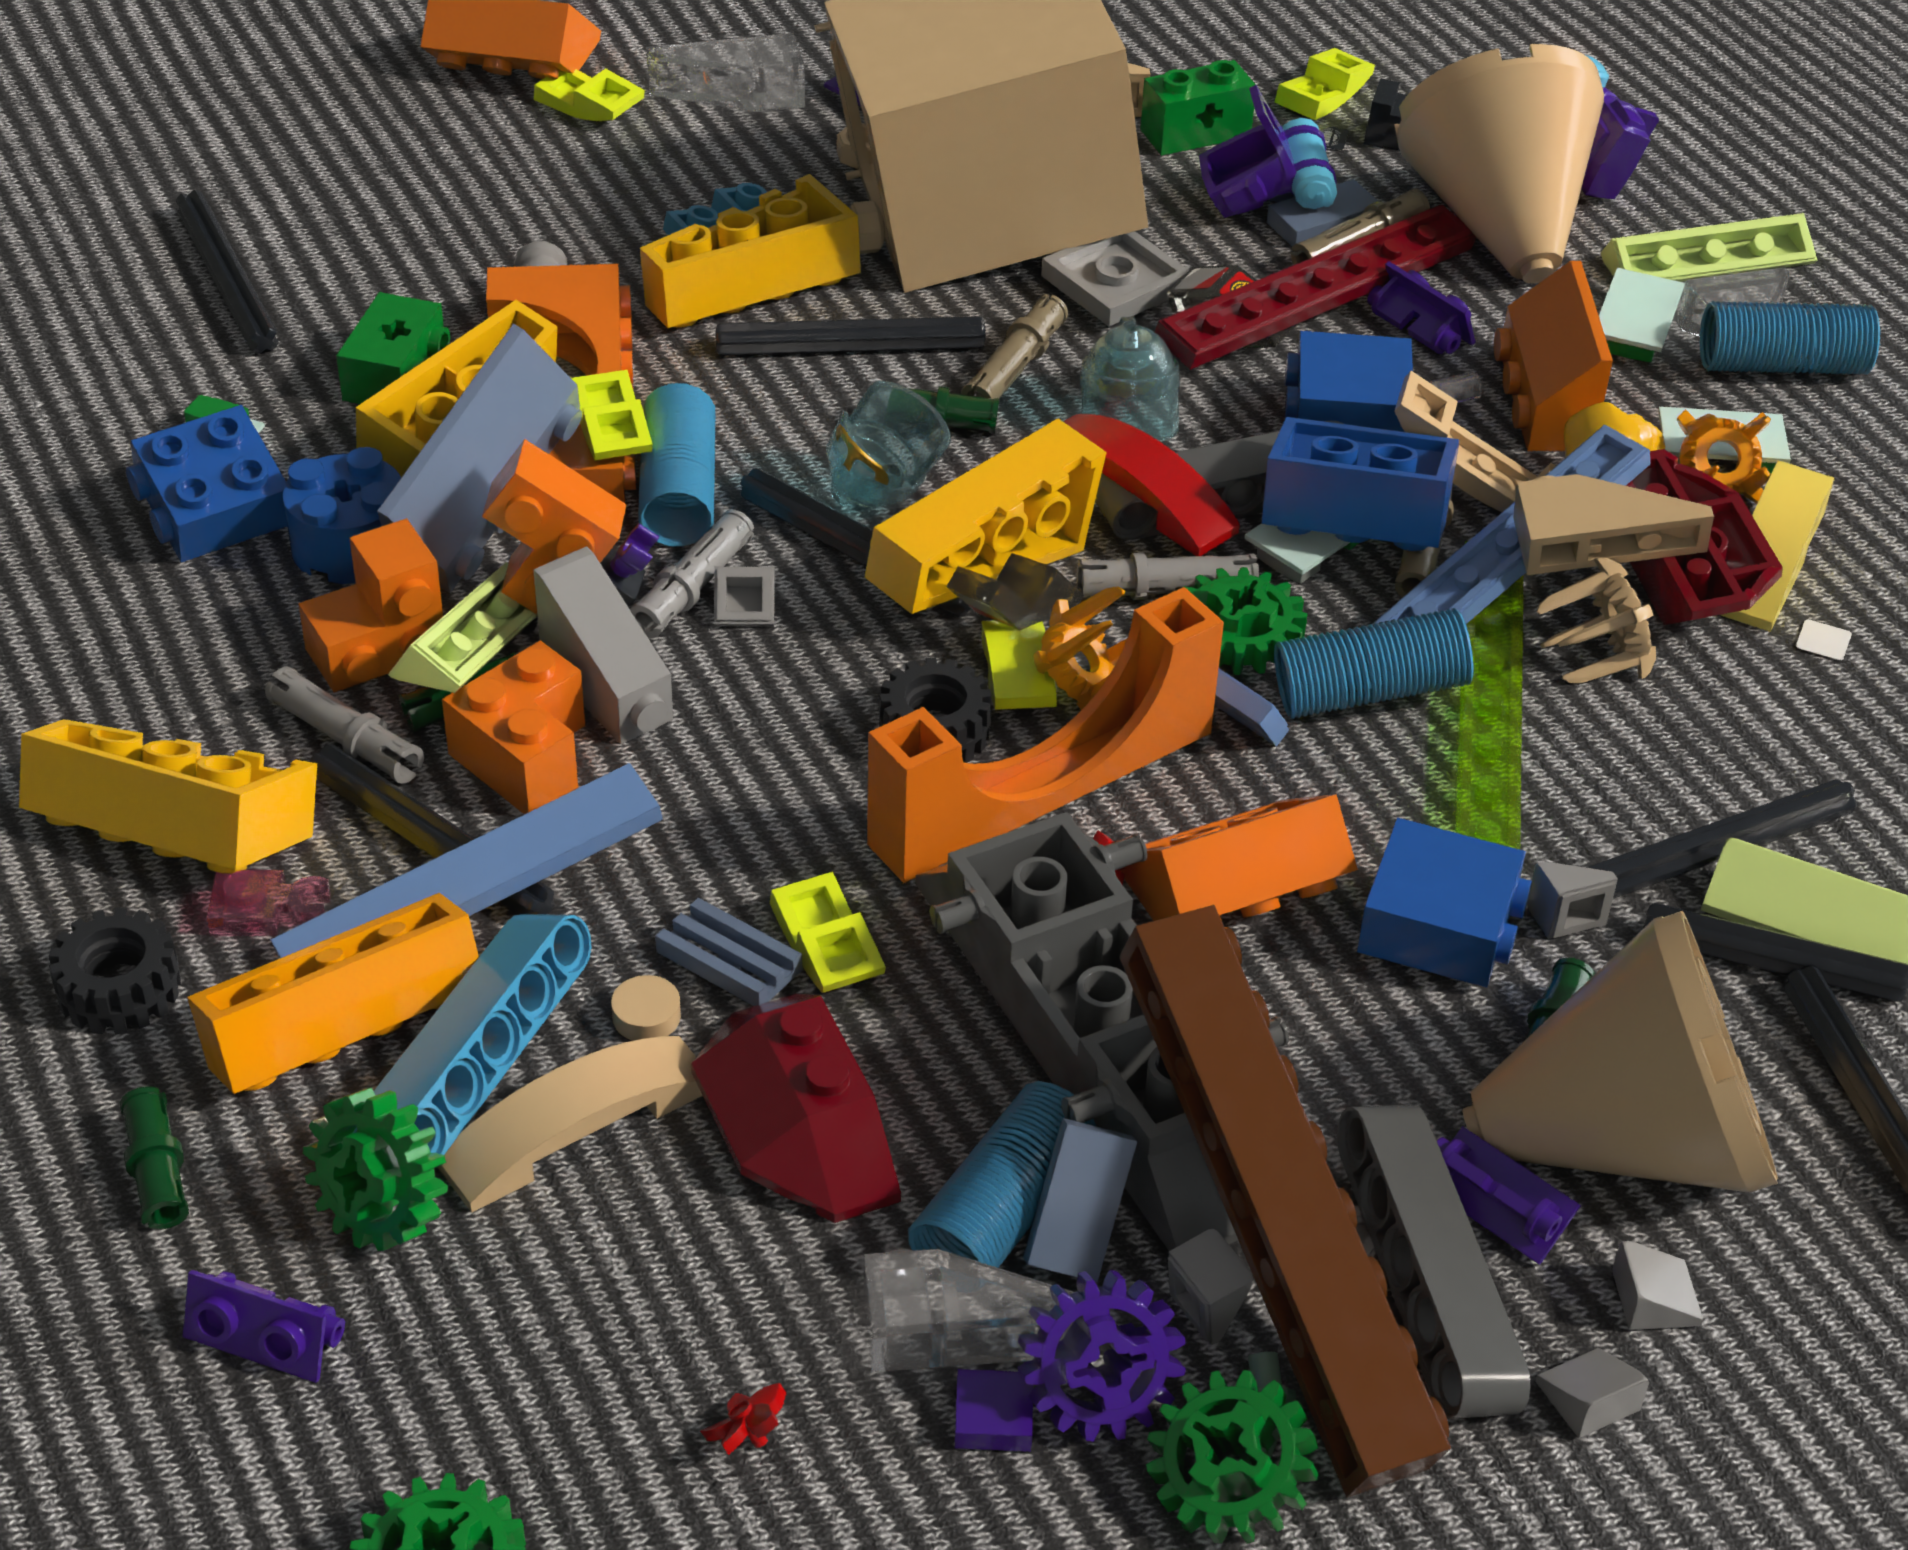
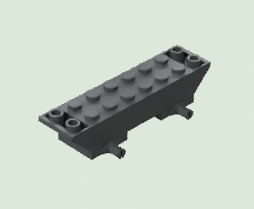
(1046, 938)

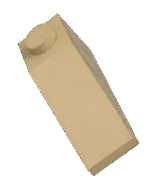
(1582, 518)

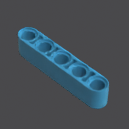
(488, 1022)

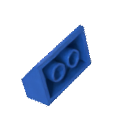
(1359, 483)

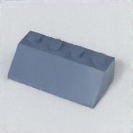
(446, 487)

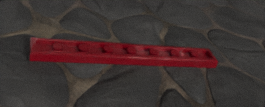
(1312, 286)

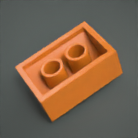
(508, 35)
(1553, 356)
(1246, 860)

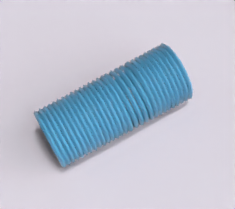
(1773, 337)
(680, 470)
(1392, 662)
(999, 1184)

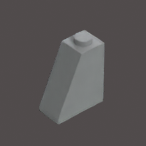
(597, 633)

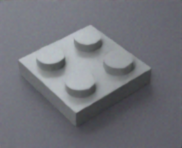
(1114, 275)

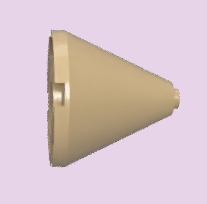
(1508, 148)
(1632, 1077)

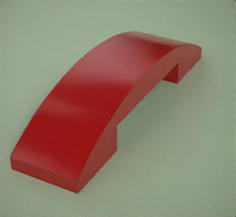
(1185, 502)

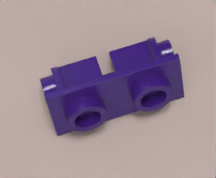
(1439, 320)
(1506, 1195)
(258, 1325)

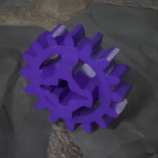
(1111, 1384)

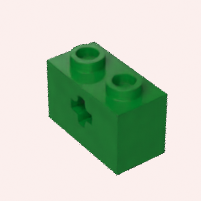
(1196, 106)
(388, 343)

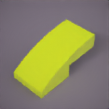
(1327, 83)
(586, 97)
(612, 416)
(1012, 668)
(822, 928)

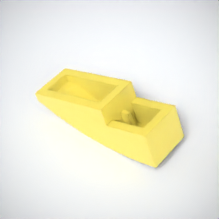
(1788, 519)

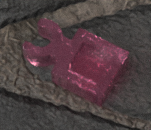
(260, 899)

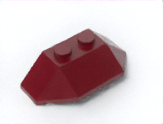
(1738, 557)
(798, 1108)

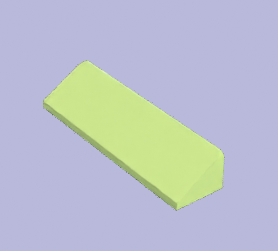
(1715, 249)
(464, 638)
(1807, 901)

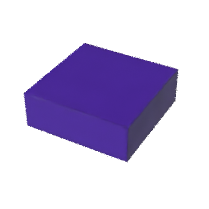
(993, 1411)

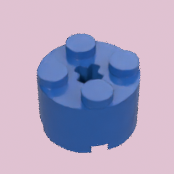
(333, 501)

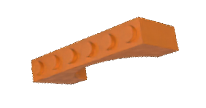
(591, 334)
(1149, 706)

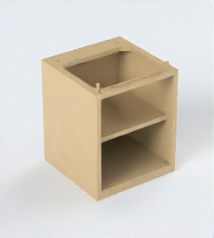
(988, 128)

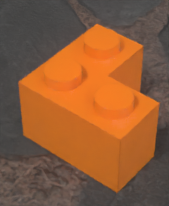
(550, 514)
(371, 624)
(520, 726)

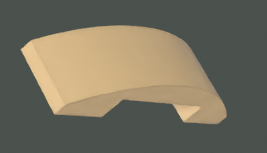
(1479, 467)
(563, 1106)

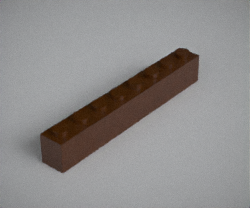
(1284, 1202)

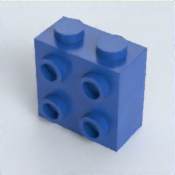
(1347, 378)
(208, 483)
(1444, 903)

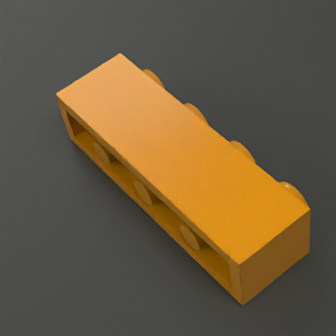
(333, 993)

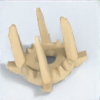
(1619, 616)

